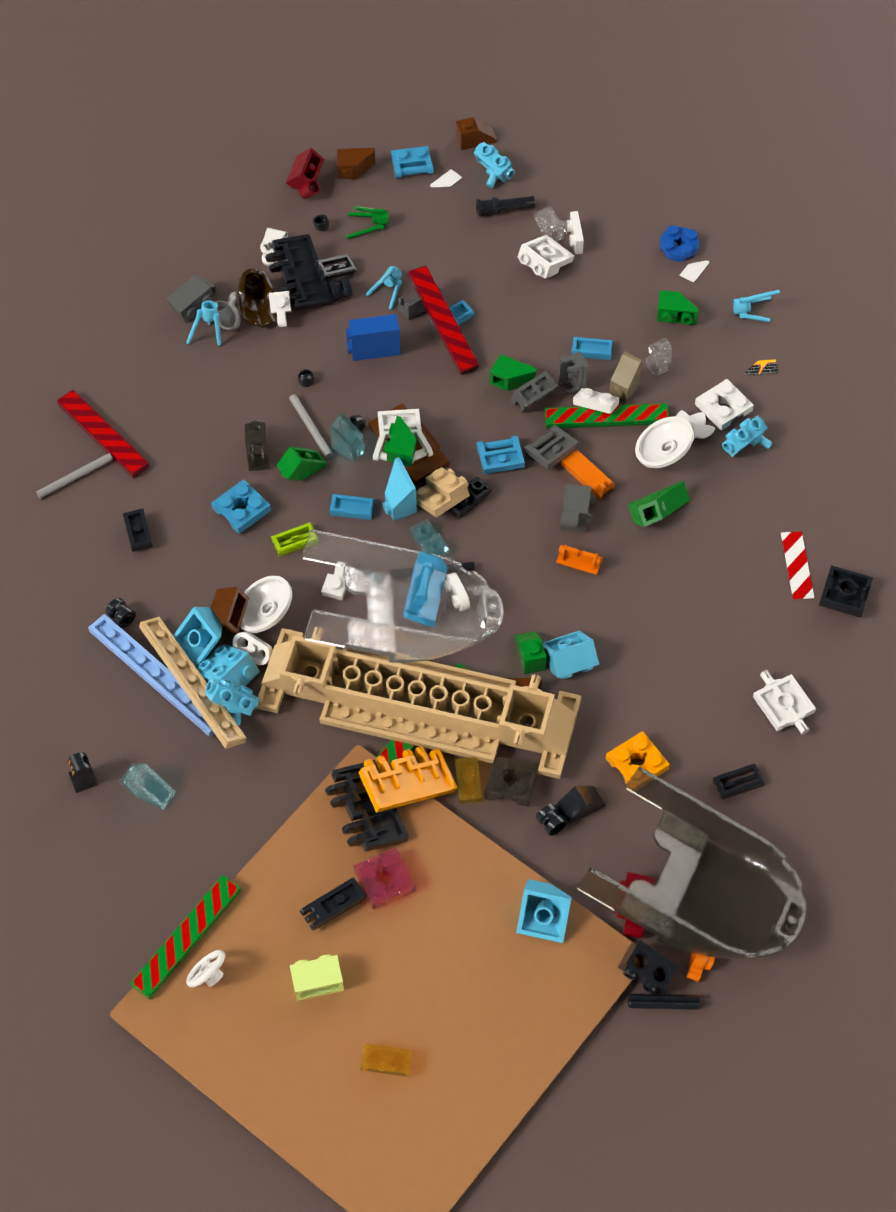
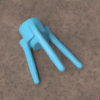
(390, 278)
(742, 305)
(208, 313)

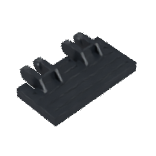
(299, 268)
(378, 828)

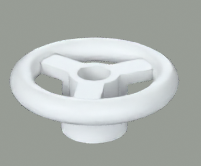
(206, 971)

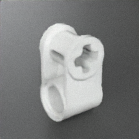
(266, 247)

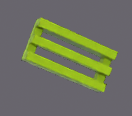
(295, 543)

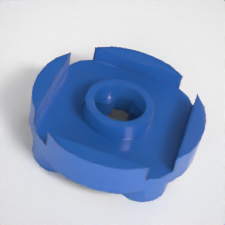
(679, 234)

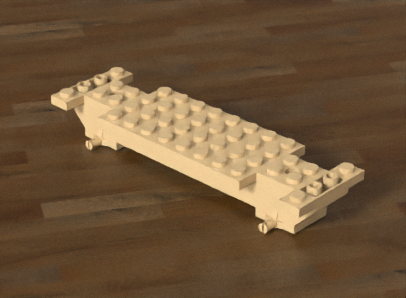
(421, 702)

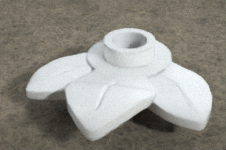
(698, 423)

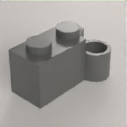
(190, 296)
(576, 507)

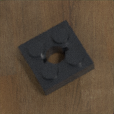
(848, 603)

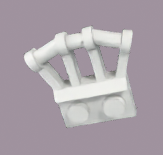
(412, 420)

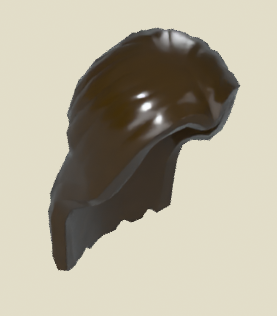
(254, 298)

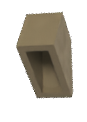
(626, 376)

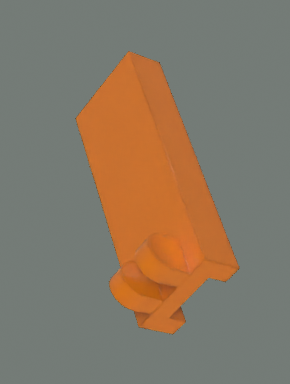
(587, 474)

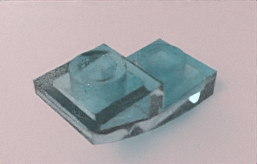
(428, 539)

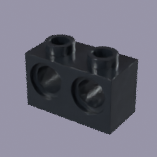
(649, 961)

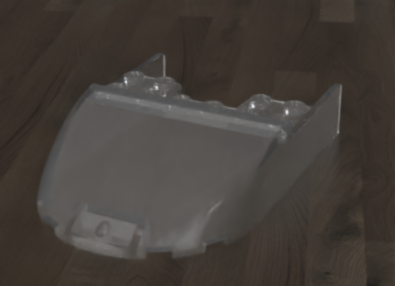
(384, 578)

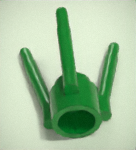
(379, 217)

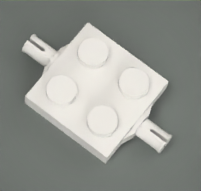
(784, 702)

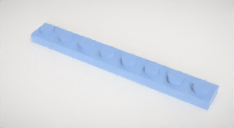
(147, 667)

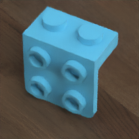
(229, 664)

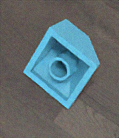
(400, 493)
(199, 633)
(543, 911)

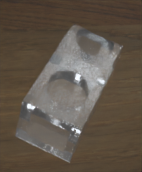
(550, 223)
(659, 354)

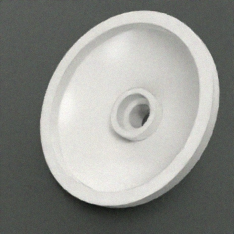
(664, 442)
(267, 603)

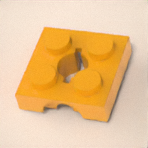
(637, 748)

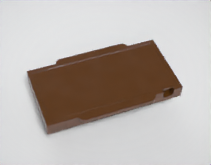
(424, 466)

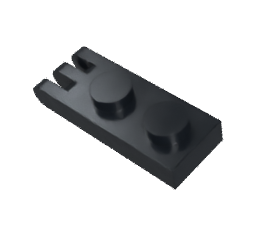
(333, 903)

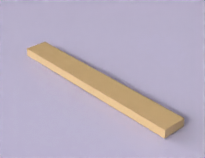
(192, 682)

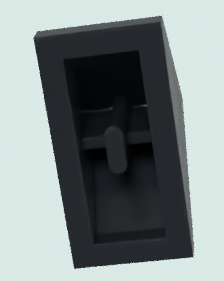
(579, 803)

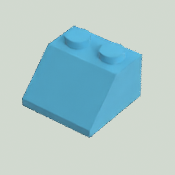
(570, 654)

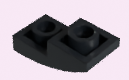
(478, 492)

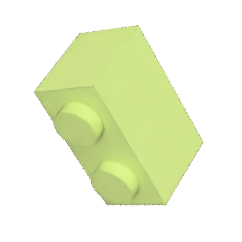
(316, 977)

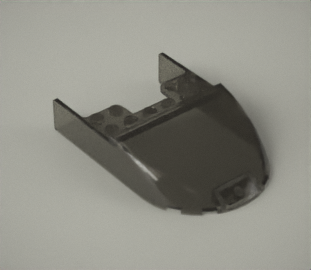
(720, 887)

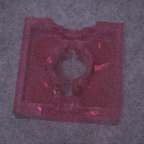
(392, 865)

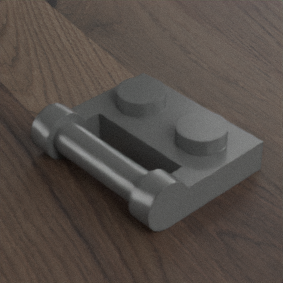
(555, 450)

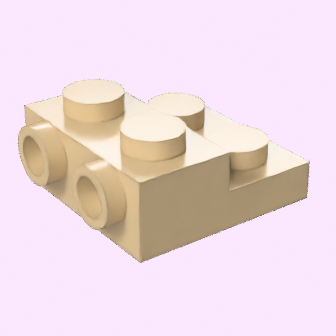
(441, 491)

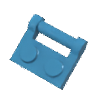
(411, 161)
(500, 459)

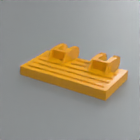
(407, 780)

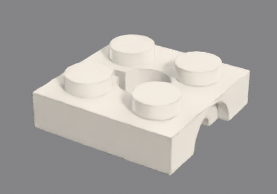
(729, 395)

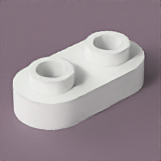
(459, 596)
(254, 647)

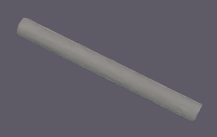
(311, 426)
(74, 475)

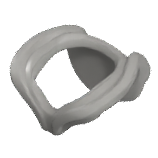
(229, 316)

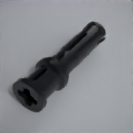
(495, 206)

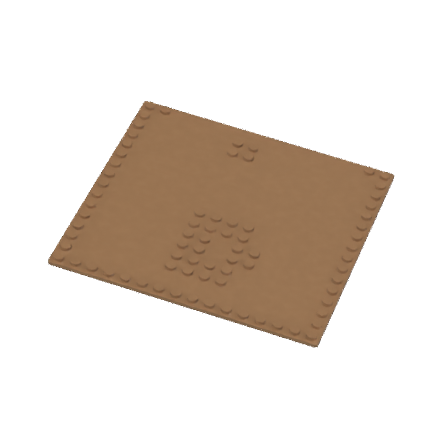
(423, 973)

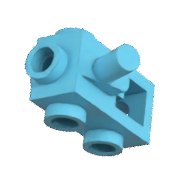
(496, 165)
(749, 433)
(235, 699)

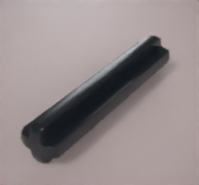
(663, 1001)

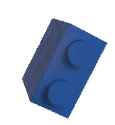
(373, 337)

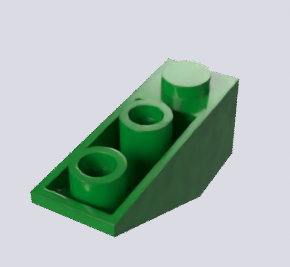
(659, 504)

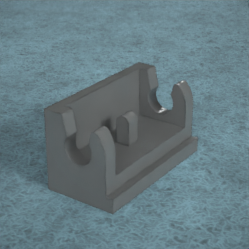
(411, 307)
(573, 371)
(533, 390)

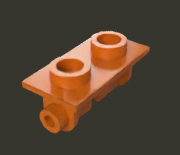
(579, 559)

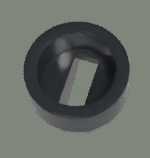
(321, 222)
(305, 378)
(358, 421)

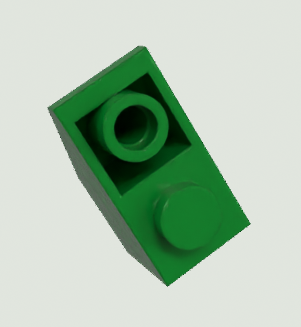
(676, 308)
(510, 374)
(401, 443)

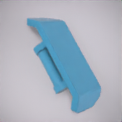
(425, 589)

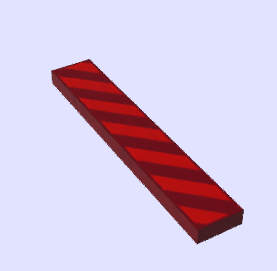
(443, 319)
(103, 433)

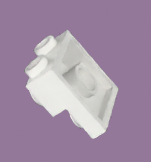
(544, 256)

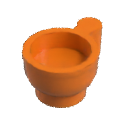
(697, 964)

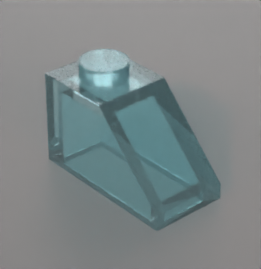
(346, 438)
(147, 785)

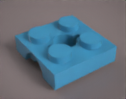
(237, 496)

